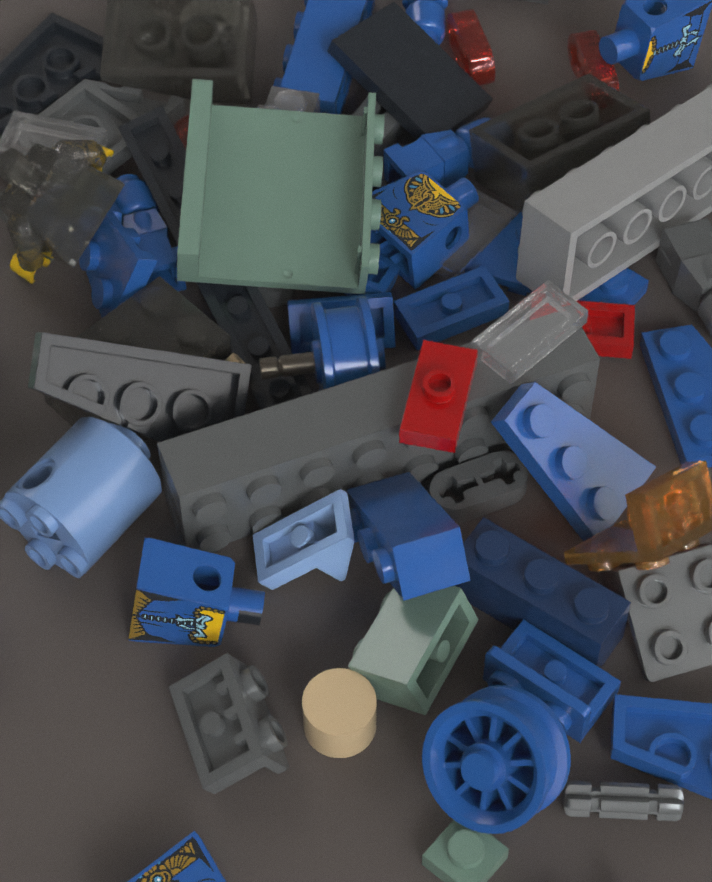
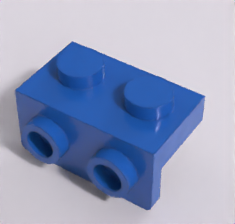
(555, 674)

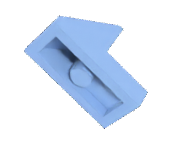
(306, 540)

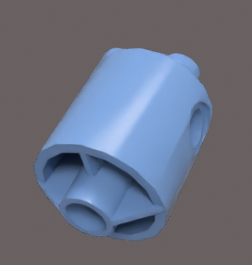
(82, 495)

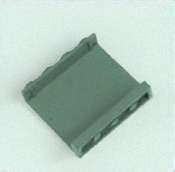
(279, 197)

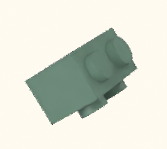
(414, 646)

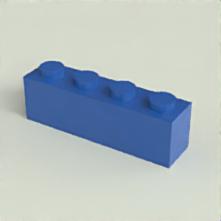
(307, 61)

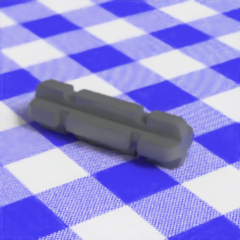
(623, 800)

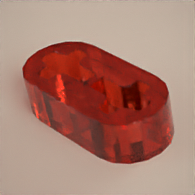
(471, 46)
(586, 58)

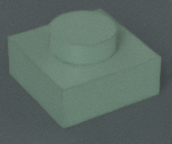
(464, 855)

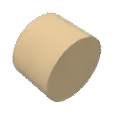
(339, 712)

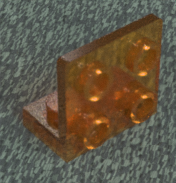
(662, 520)

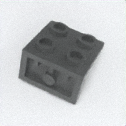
(669, 611)

